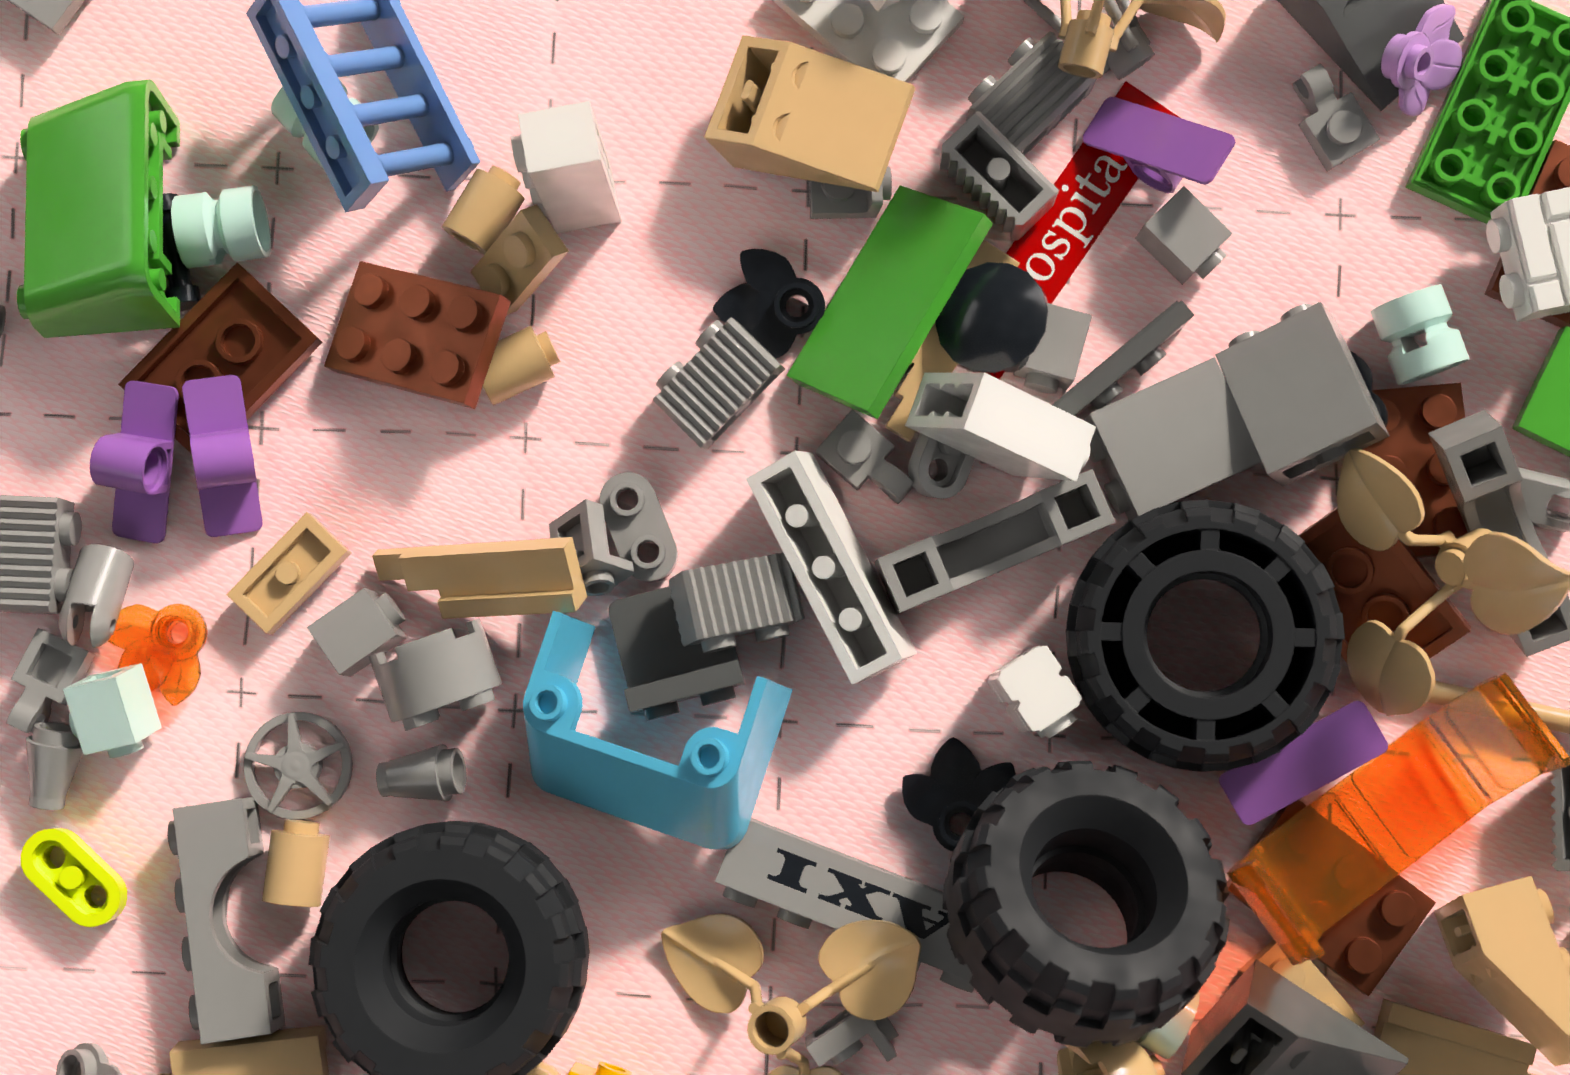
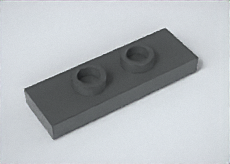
(1138, 353)

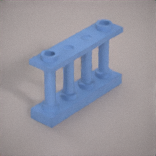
(337, 124)

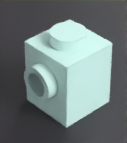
(112, 711)

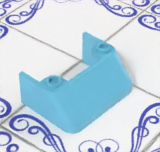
(698, 801)

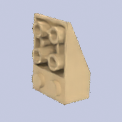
(807, 115)
(1511, 957)

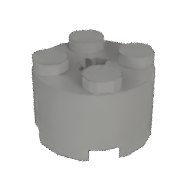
(435, 674)

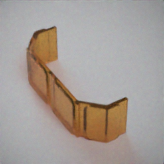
(1393, 812)

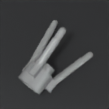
(1133, 45)

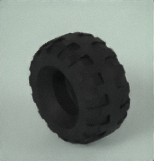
(1295, 618)
(1129, 845)
(360, 963)

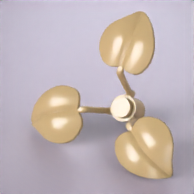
(1091, 37)
(1507, 577)
(867, 961)

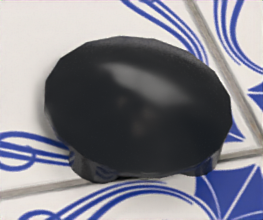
(993, 318)

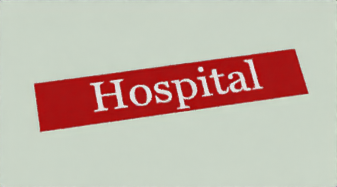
(1086, 201)

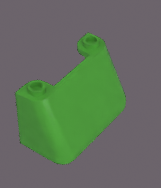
(98, 214)

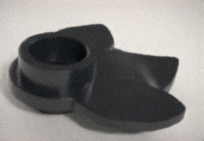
(763, 301)
(952, 788)

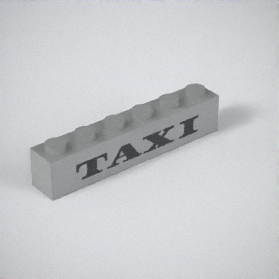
(836, 890)

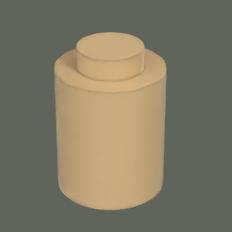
(484, 208)
(519, 364)
(296, 865)

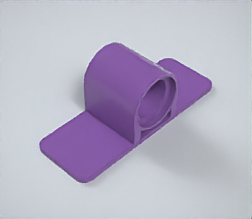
(1158, 145)
(222, 455)
(139, 461)
(1306, 764)

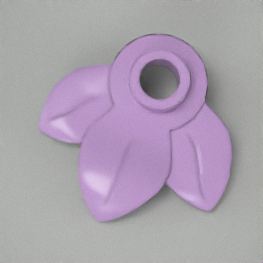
(1423, 59)

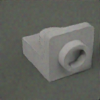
(843, 202)
(588, 529)
(841, 1038)

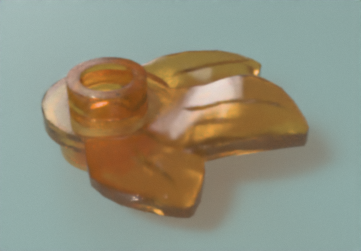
(149, 641)

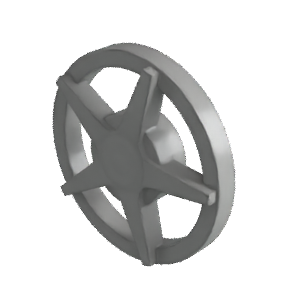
(297, 765)

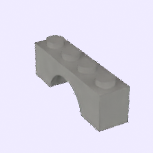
(1490, 497)
(994, 542)
(231, 990)

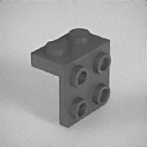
(659, 666)

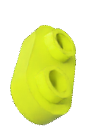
(73, 882)

